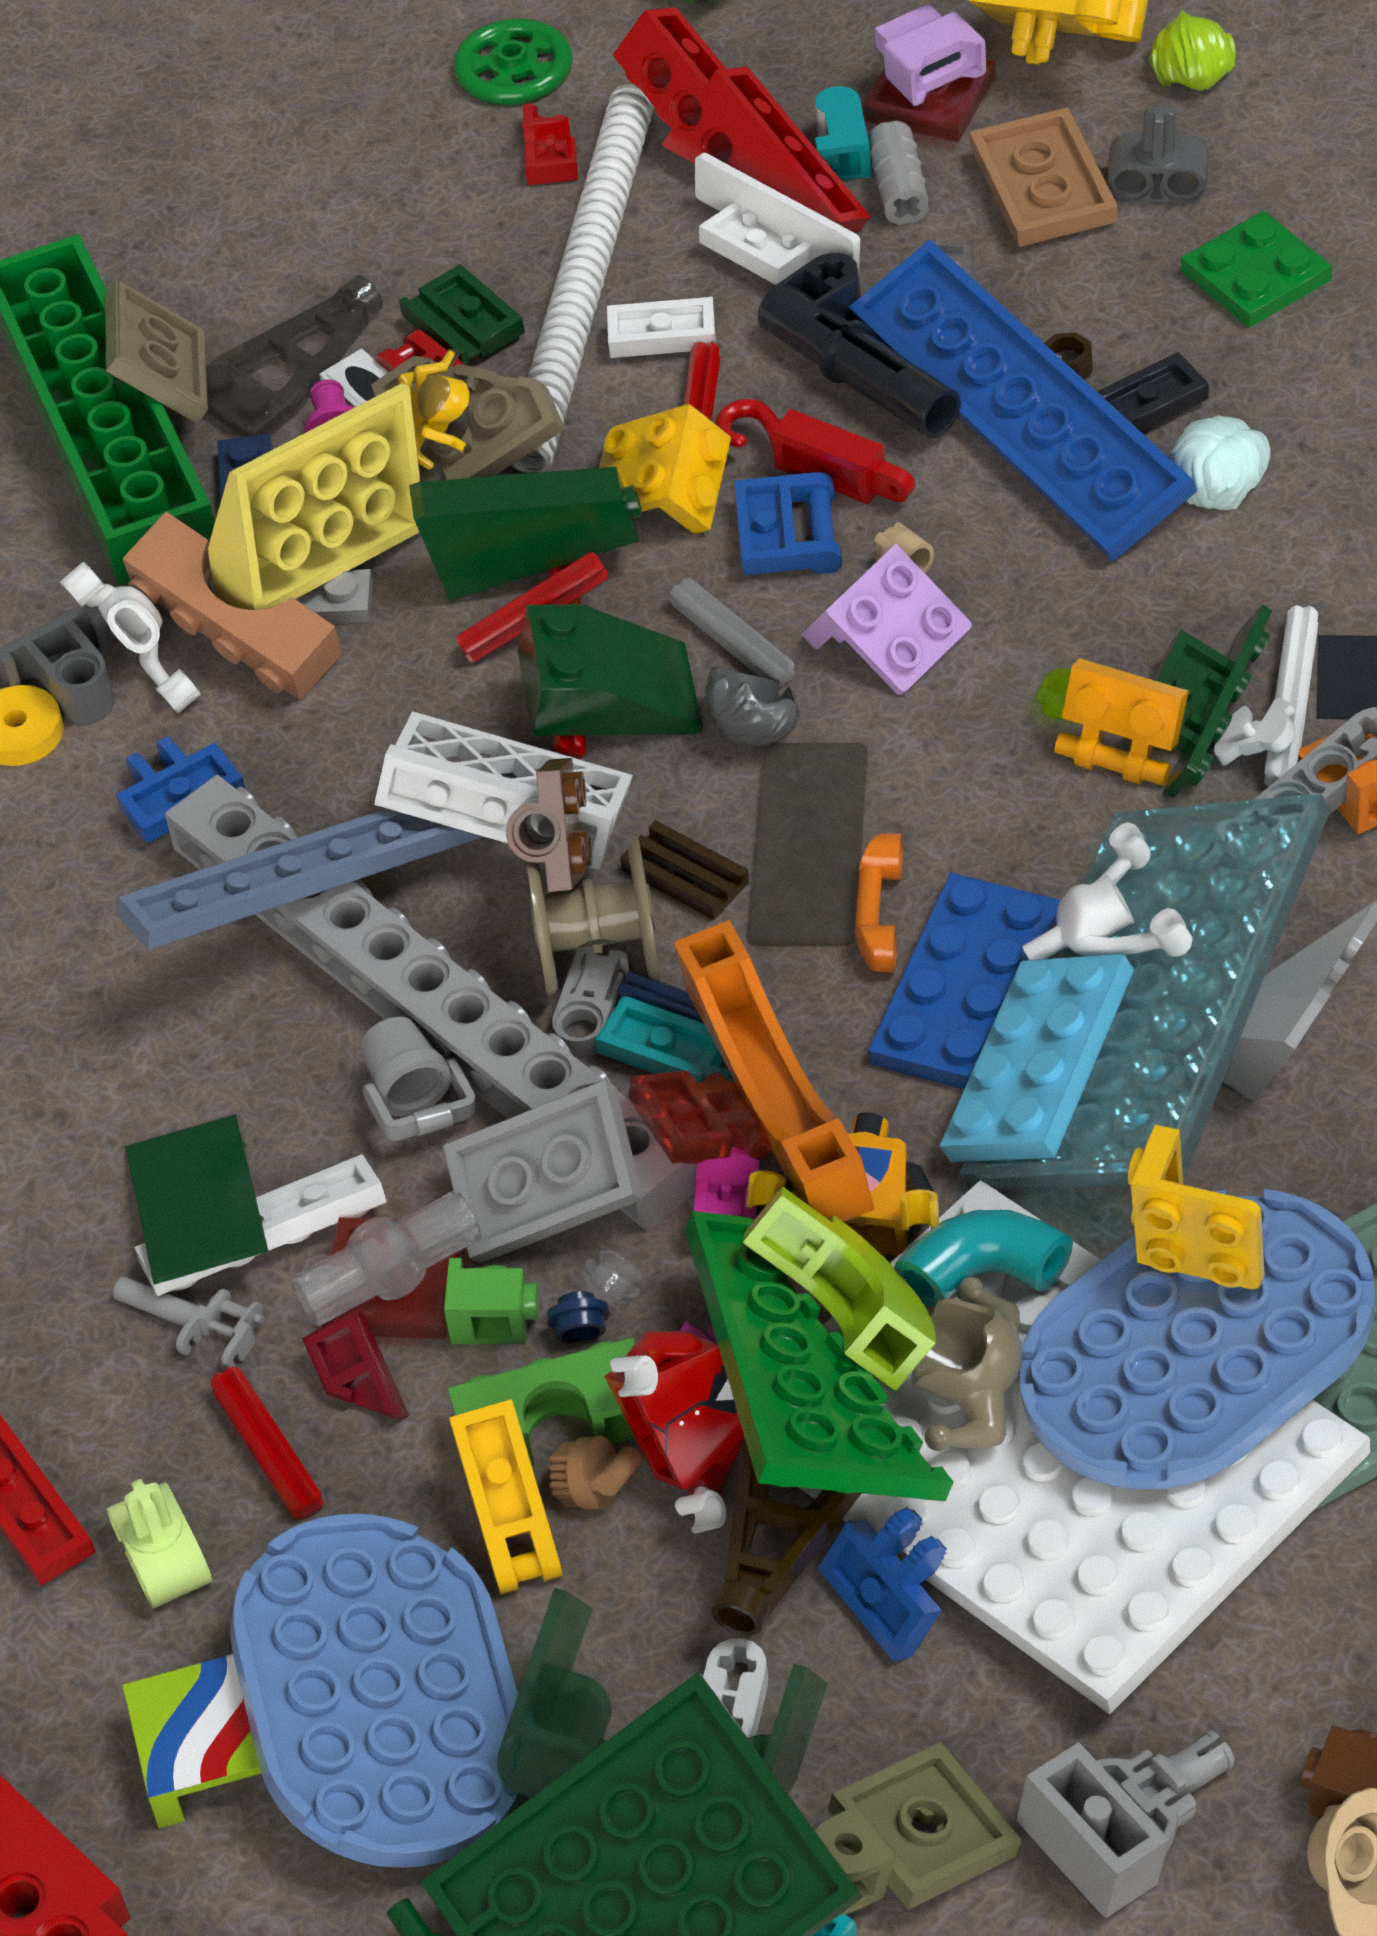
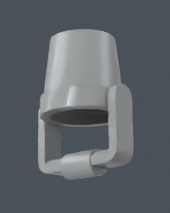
(409, 1079)

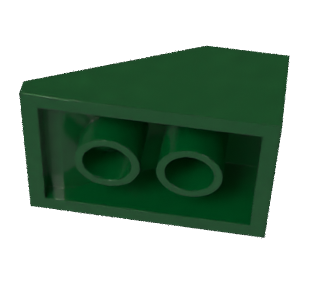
(603, 675)

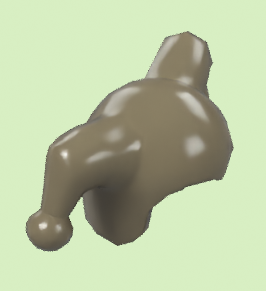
(972, 1365)

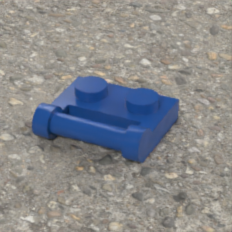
(768, 524)

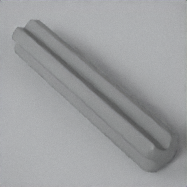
(732, 632)

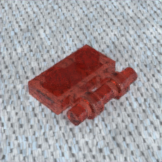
(695, 1118)

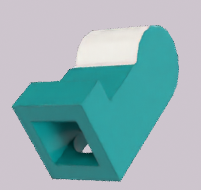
(842, 133)

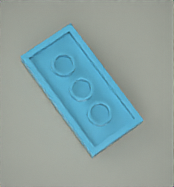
(1037, 1059)

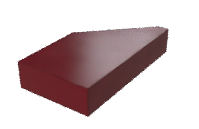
(353, 1365)

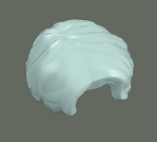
(1222, 460)

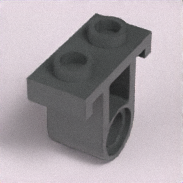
(65, 663)

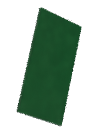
(196, 1199)

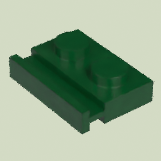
(462, 315)

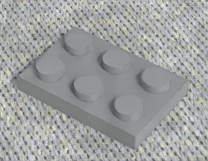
(545, 1170)

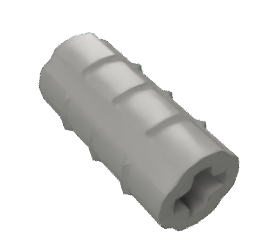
(898, 173)

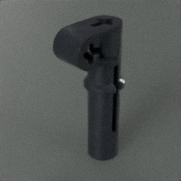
(815, 319)

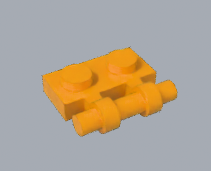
(1123, 706)

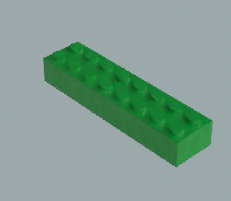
(106, 432)

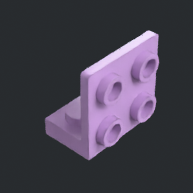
(893, 620)

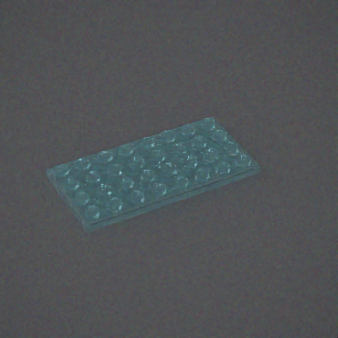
(1163, 1061)

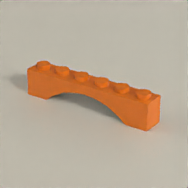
(801, 1129)

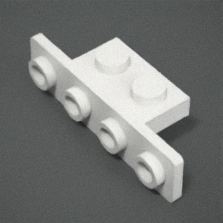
(763, 226)

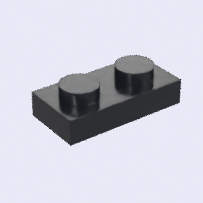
(1157, 392)

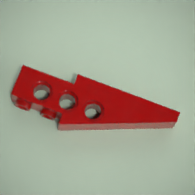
(728, 116)
(53, 1875)

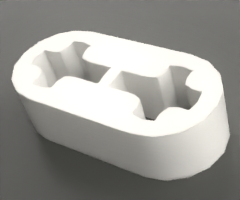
(752, 1687)

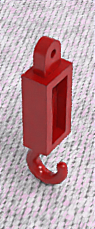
(811, 445)

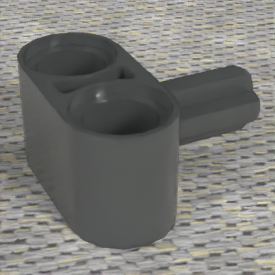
(1158, 162)

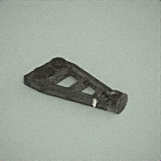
(255, 409)

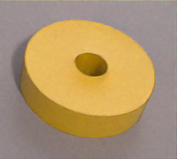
(40, 726)

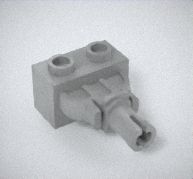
(1116, 1816)

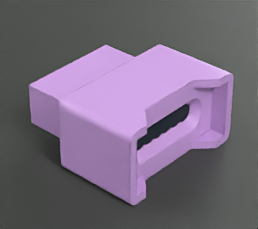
(929, 51)

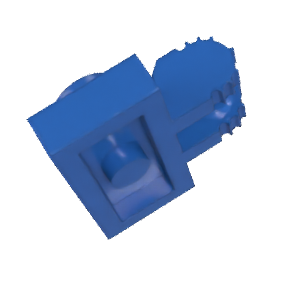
(158, 792)
(880, 1586)

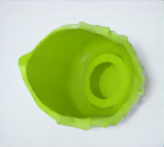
(1192, 52)

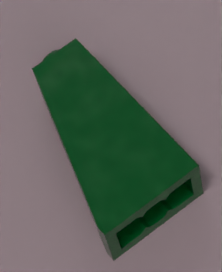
(520, 524)

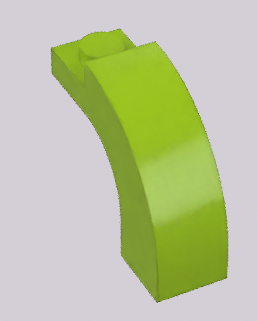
(873, 1304)

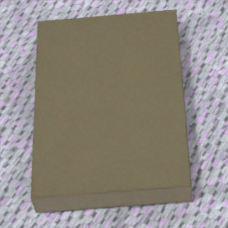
(156, 351)

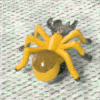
(438, 409)

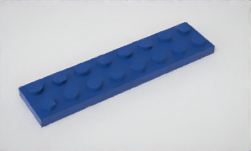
(1026, 401)

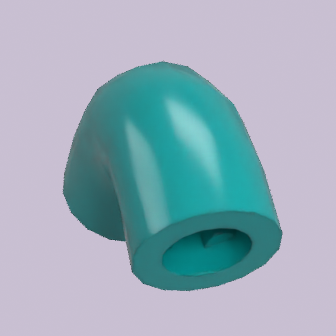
(981, 1244)

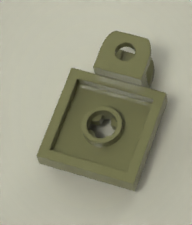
(880, 1847)

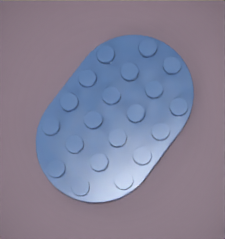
(1181, 1377)
(374, 1689)

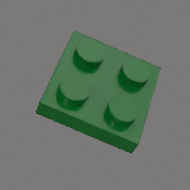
(1256, 269)

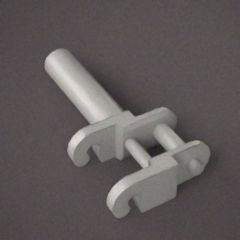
(197, 1319)

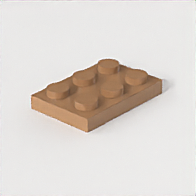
(1043, 177)

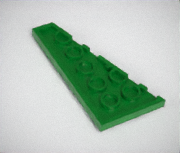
(799, 1399)

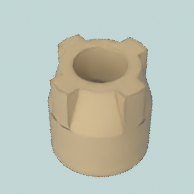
(912, 544)

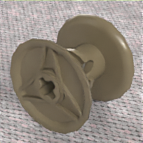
(593, 917)

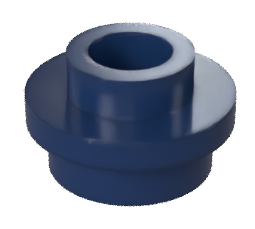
(578, 1317)

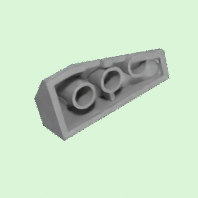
(1291, 1001)

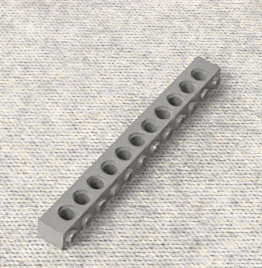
(415, 978)

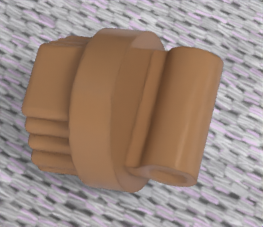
(591, 1472)

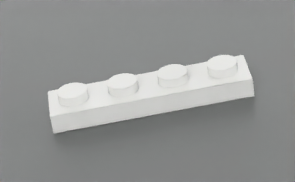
(298, 1211)

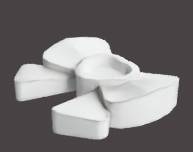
(1251, 737)

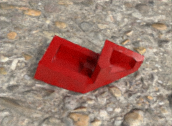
(548, 148)

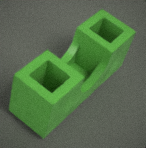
(552, 1388)

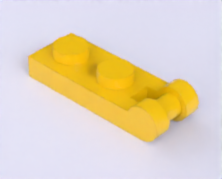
(505, 1493)

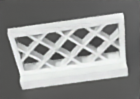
(474, 792)

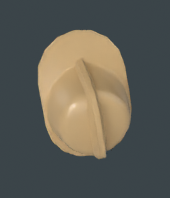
(1345, 1862)

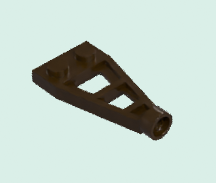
(757, 1583)

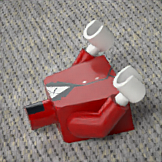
(681, 1417)

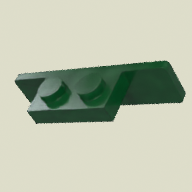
(1211, 686)

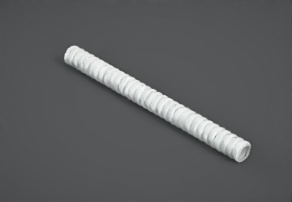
(588, 256)

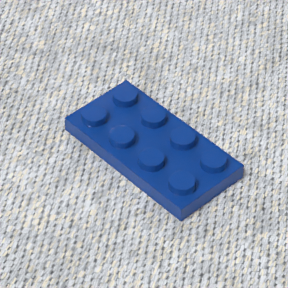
(959, 979)

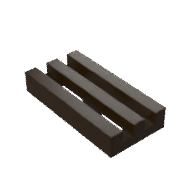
(693, 864)

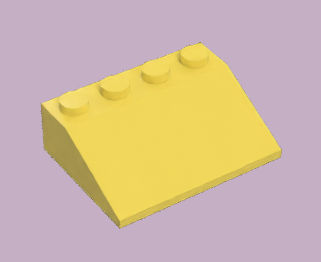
(317, 505)

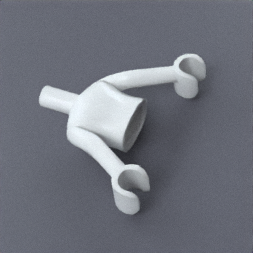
(137, 627)
(1098, 910)

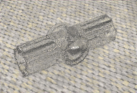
(386, 1258)

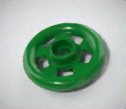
(512, 61)

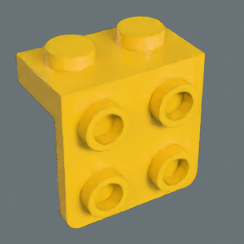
(672, 462)
(1189, 1226)

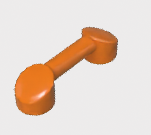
(879, 862)

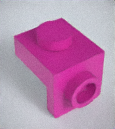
(723, 1184)

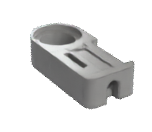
(589, 996)

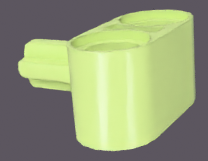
(158, 1543)

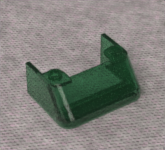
(566, 1713)

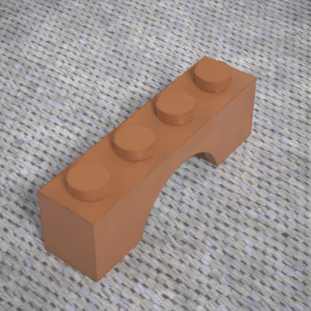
(282, 643)

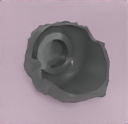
(750, 707)

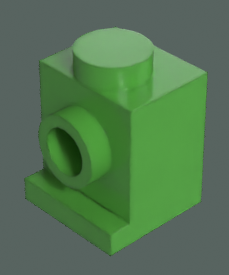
(489, 1304)

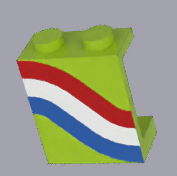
(190, 1733)

